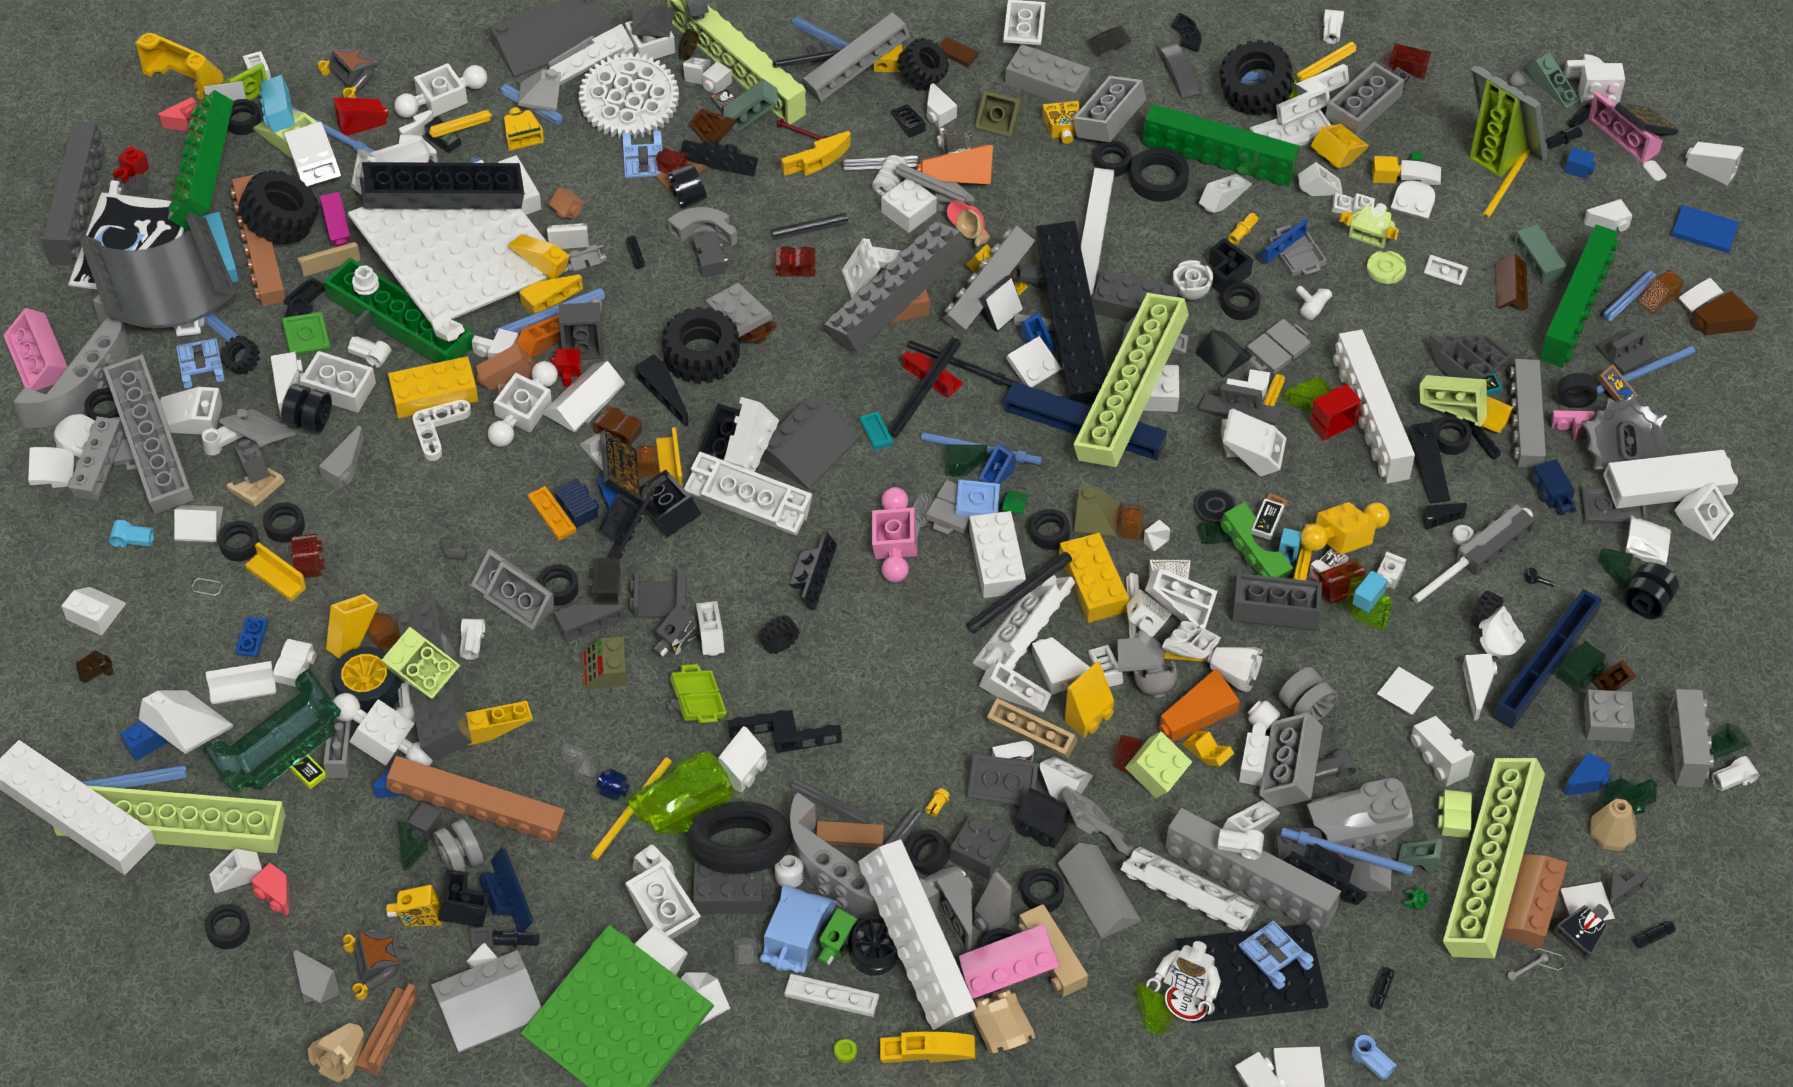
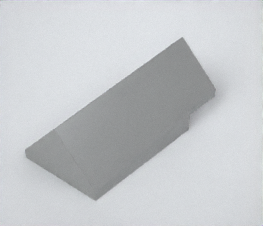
(513, 590)
(1097, 890)

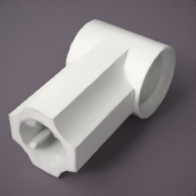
(1333, 23)
(374, 353)
(215, 439)
(471, 638)
(405, 702)
(1739, 772)
(1247, 843)

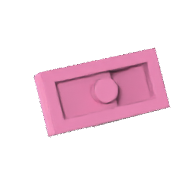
(1571, 420)

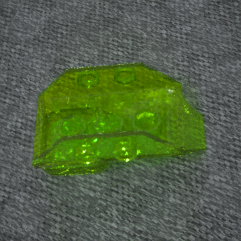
(681, 796)

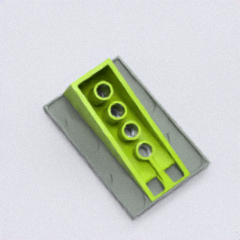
(1505, 125)

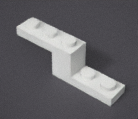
(1312, 94)

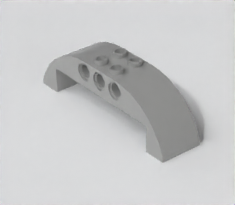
(80, 379)
(831, 870)

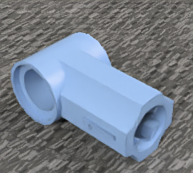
(1374, 1058)

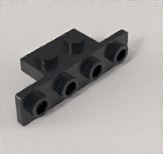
(720, 156)
(622, 520)
(813, 569)
(1329, 869)

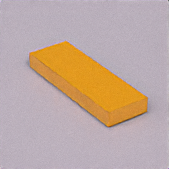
(551, 513)

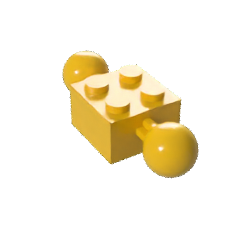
(1345, 527)

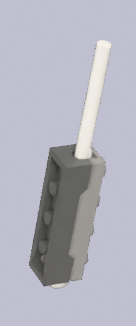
(1486, 546)

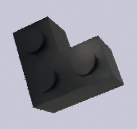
(1229, 265)
(459, 903)

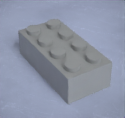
(1047, 75)
(1365, 98)
(1109, 108)
(1690, 738)
(1291, 760)

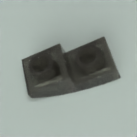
(1109, 39)

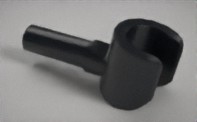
(1531, 577)

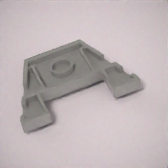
(1091, 818)

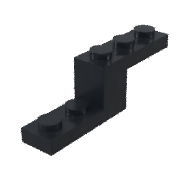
(785, 731)

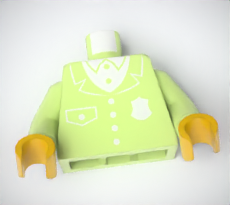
(1371, 225)

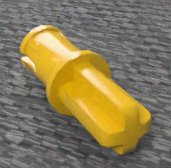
(1243, 228)

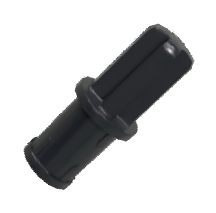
(1564, 137)
(514, 938)

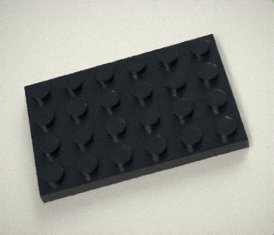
(1248, 990)

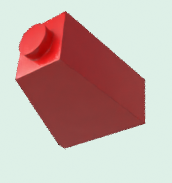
(359, 114)

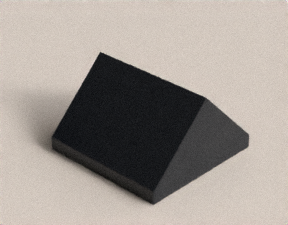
(1222, 352)

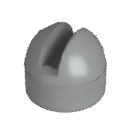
(1517, 79)

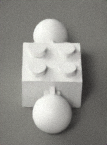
(440, 90)
(522, 403)
(380, 730)

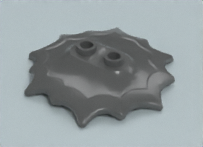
(1641, 429)

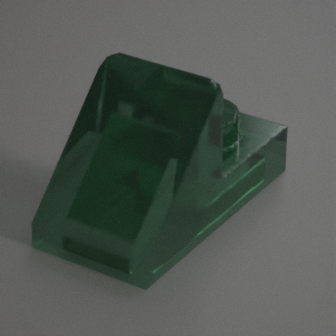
(1616, 565)
(1728, 741)
(410, 848)

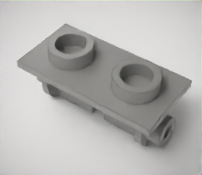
(591, 254)

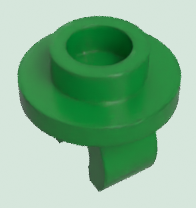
(1418, 900)

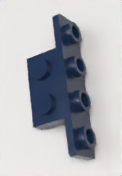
(505, 892)

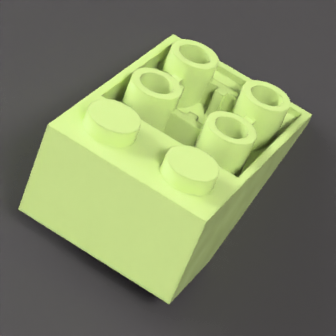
(278, 138)
(420, 663)

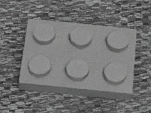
(740, 307)

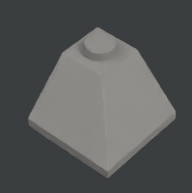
(540, 90)

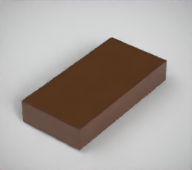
(958, 52)

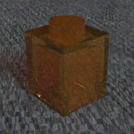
(647, 461)

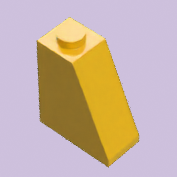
(349, 624)

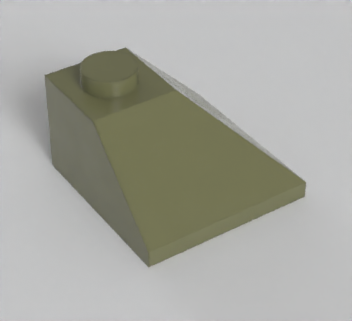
(1096, 512)

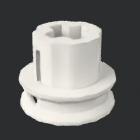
(365, 281)

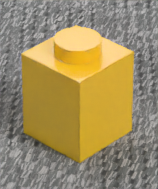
(1385, 169)

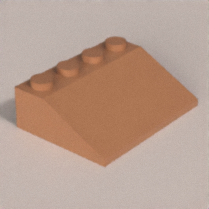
(1533, 899)

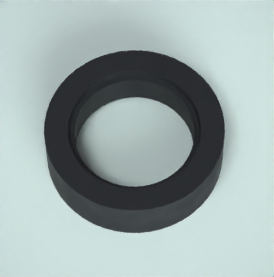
(1165, 157)

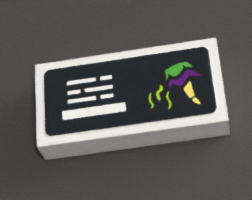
(1267, 519)

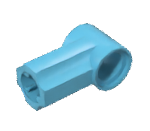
(124, 533)

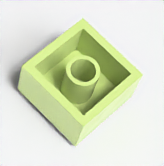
(1158, 764)

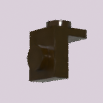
(94, 665)

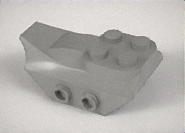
(1365, 815)

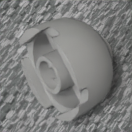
(1157, 681)

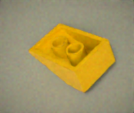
(1089, 701)

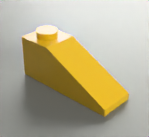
(541, 254)
(549, 292)

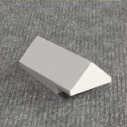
(585, 396)

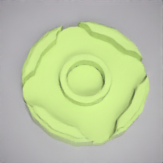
(1383, 272)

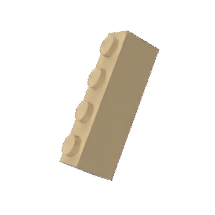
(1032, 728)
(1071, 974)

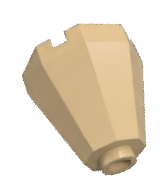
(1614, 826)
(337, 1052)

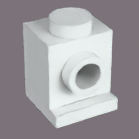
(1392, 569)

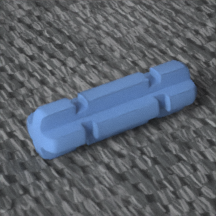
(1252, 76)

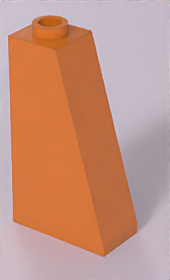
(962, 166)
(1200, 707)

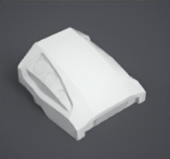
(1648, 541)
(1191, 641)

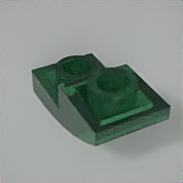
(1212, 533)

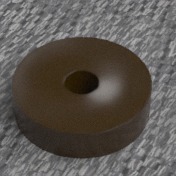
(688, 44)

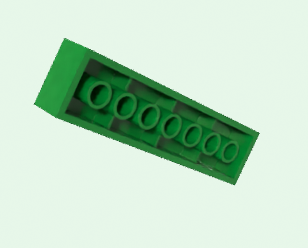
(1221, 145)
(200, 158)
(1580, 296)
(395, 314)

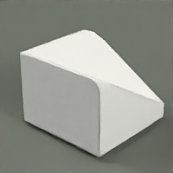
(1156, 535)
(481, 956)

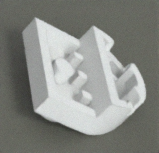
(1414, 199)
(73, 433)
(1500, 634)

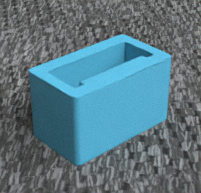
(1290, 545)
(1370, 591)

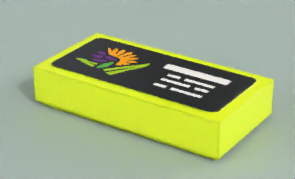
(308, 772)

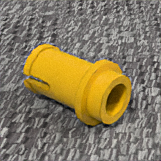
(940, 798)

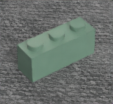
(751, 104)
(1540, 254)

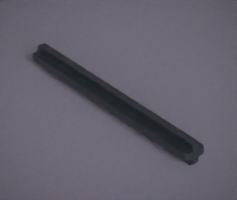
(924, 387)
(1019, 592)

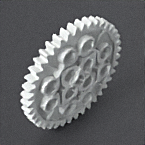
(635, 75)

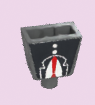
(1583, 929)

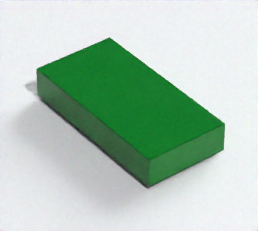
(1015, 502)

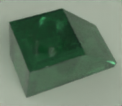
(963, 458)

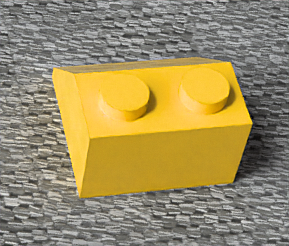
(1338, 145)

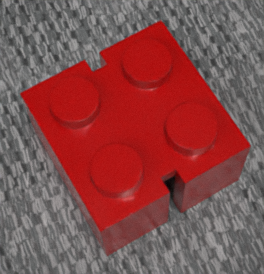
(1335, 412)

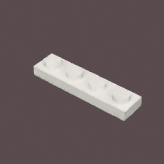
(586, 58)

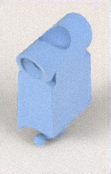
(795, 929)

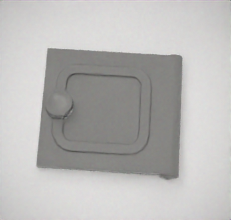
(257, 427)

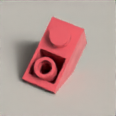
(273, 887)

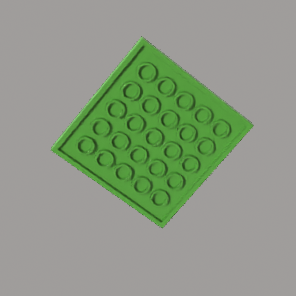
(617, 1016)

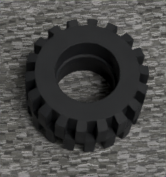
(923, 63)

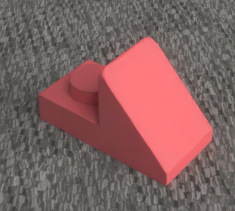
(177, 115)

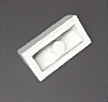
(1446, 270)

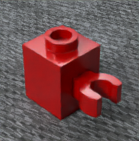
(131, 163)
(567, 364)

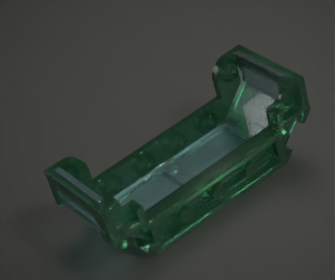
(278, 740)

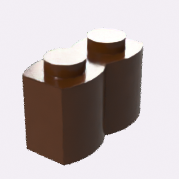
(619, 424)

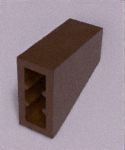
(1724, 316)

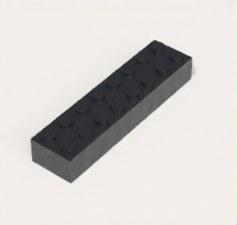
(441, 185)

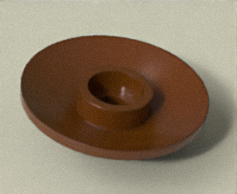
(759, 334)

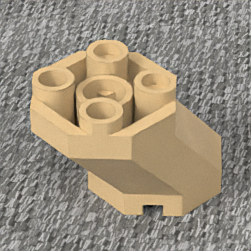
(1001, 1021)

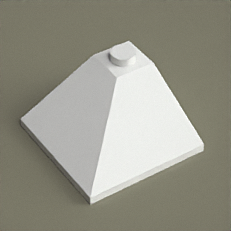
(182, 718)

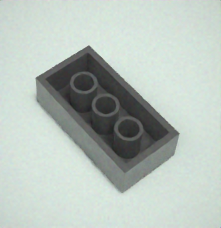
(1122, 294)

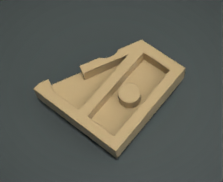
(257, 491)

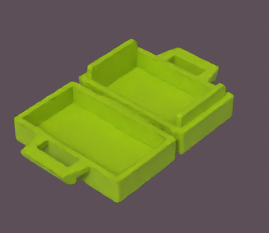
(698, 694)

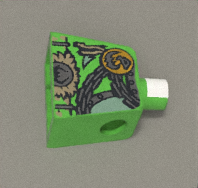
(837, 937)

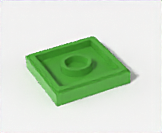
(306, 333)

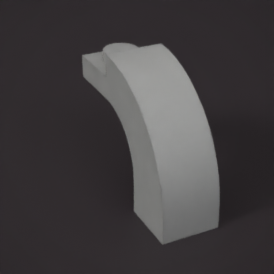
(702, 220)

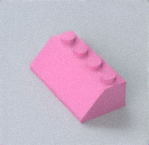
(1639, 143)
(35, 350)
(1009, 961)

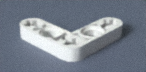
(429, 425)

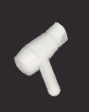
(1314, 303)

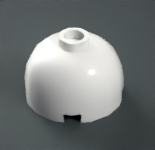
(1192, 279)

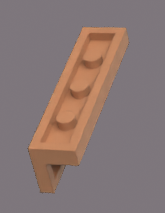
(387, 1029)

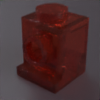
(669, 160)
(1126, 751)

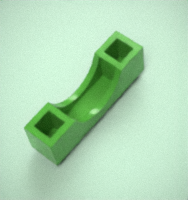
(1238, 524)

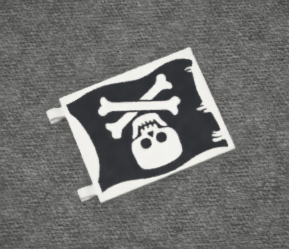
(131, 214)

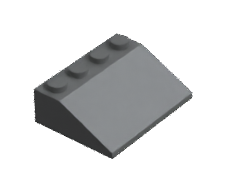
(487, 1001)

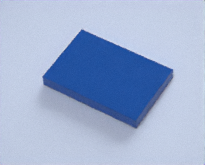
(1705, 229)

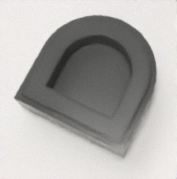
(240, 260)

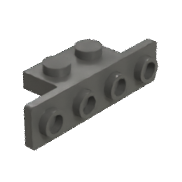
(1241, 399)

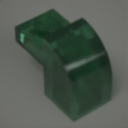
(1637, 796)

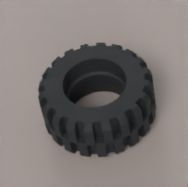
(1253, 57)
(270, 222)
(701, 364)

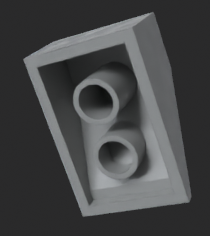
(956, 906)

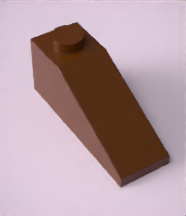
(1615, 677)

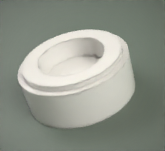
(1462, 534)

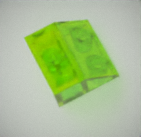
(1378, 615)

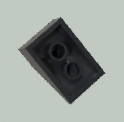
(719, 431)
(671, 504)

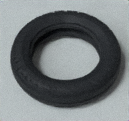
(739, 859)

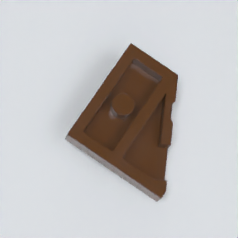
(711, 125)

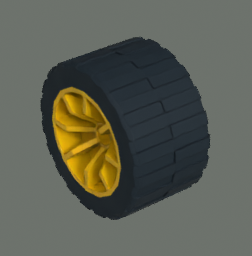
(365, 677)

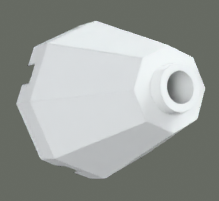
(1237, 664)

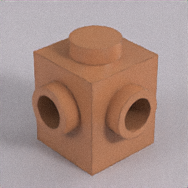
(566, 203)

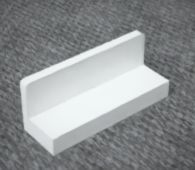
(409, 151)
(241, 682)

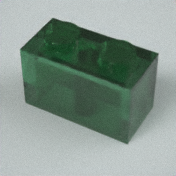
(1581, 667)

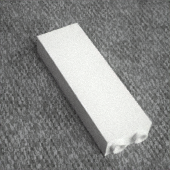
(1668, 478)

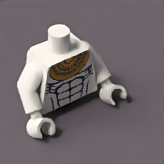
(1191, 972)

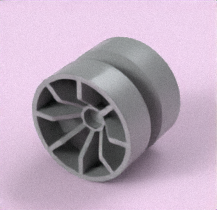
(1308, 693)

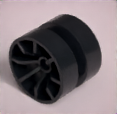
(306, 408)
(1650, 590)
(872, 947)

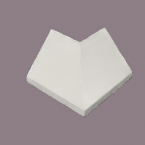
(709, 988)

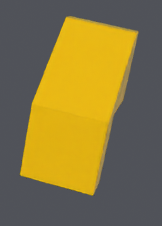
(1205, 748)

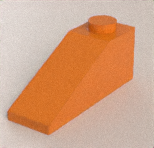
(540, 336)

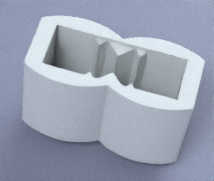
(294, 660)

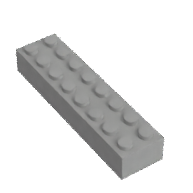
(148, 434)
(1264, 879)

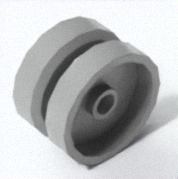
(458, 846)

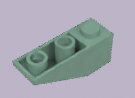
(1551, 79)

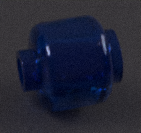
(612, 784)

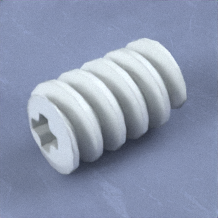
(887, 178)

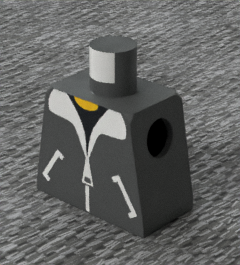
(676, 632)

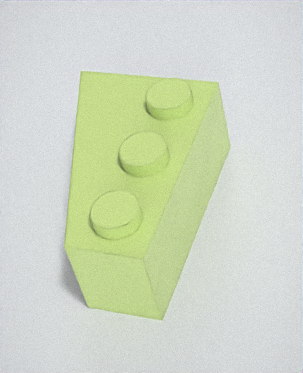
(1457, 396)

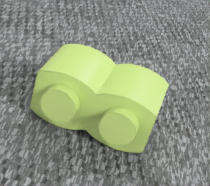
(1455, 813)

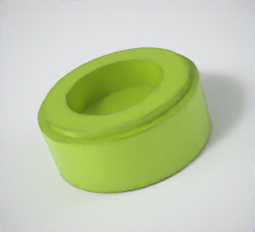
(845, 1050)

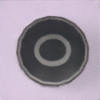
(1212, 505)

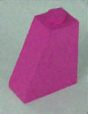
(335, 219)

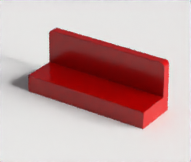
(919, 366)

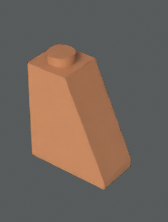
(503, 366)

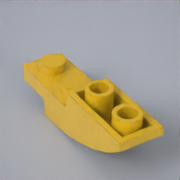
(815, 159)
(927, 1046)

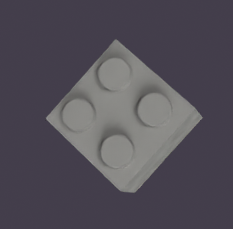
(1609, 715)

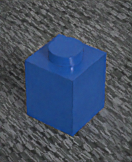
(1580, 163)

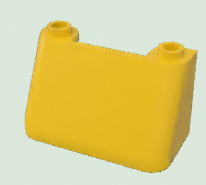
(160, 55)

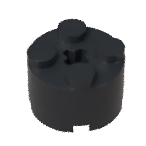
(686, 185)

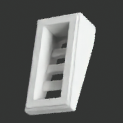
(250, 62)
(1112, 676)

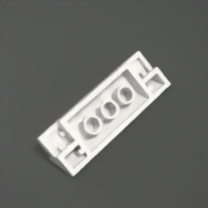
(748, 493)
(1024, 623)
(1190, 888)

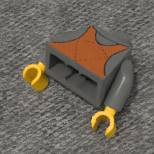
(351, 66)
(376, 958)

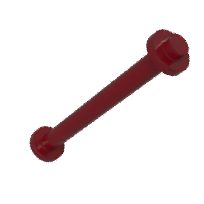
(780, 123)

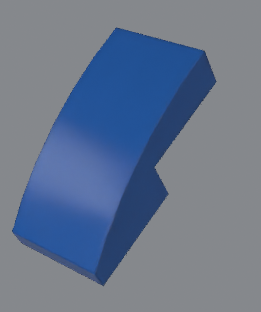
(252, 636)

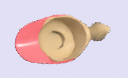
(968, 221)

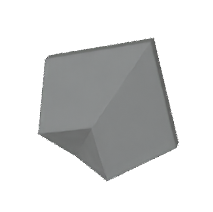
(1140, 653)
(1370, 876)
(315, 979)

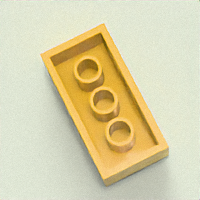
(432, 386)
(1095, 578)

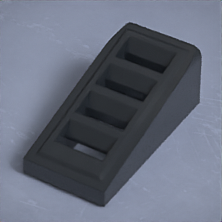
(913, 129)
(1441, 514)

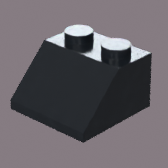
(1042, 818)

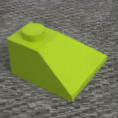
(251, 80)

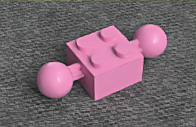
(894, 534)

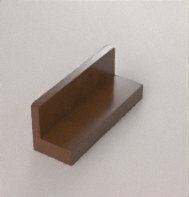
(1511, 282)

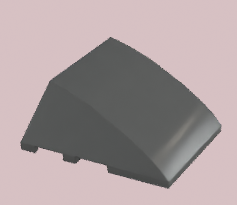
(1469, 356)

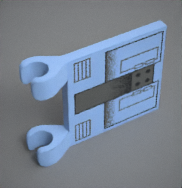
(641, 159)
(199, 358)
(1273, 950)

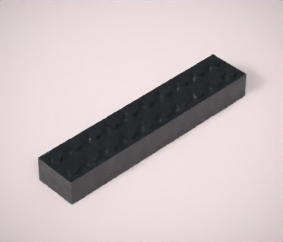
(1071, 310)

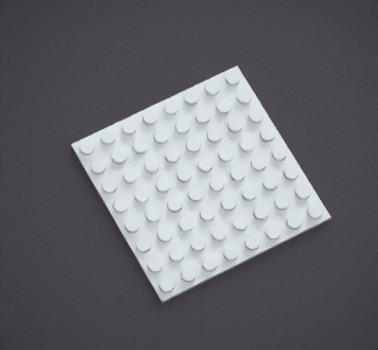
(451, 254)

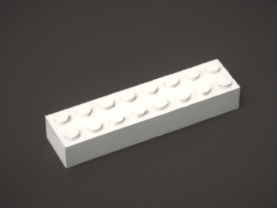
(1377, 412)
(74, 808)
(916, 934)

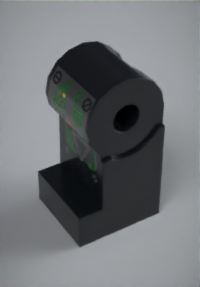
(446, 142)

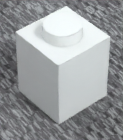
(716, 78)

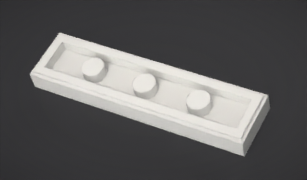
(832, 995)

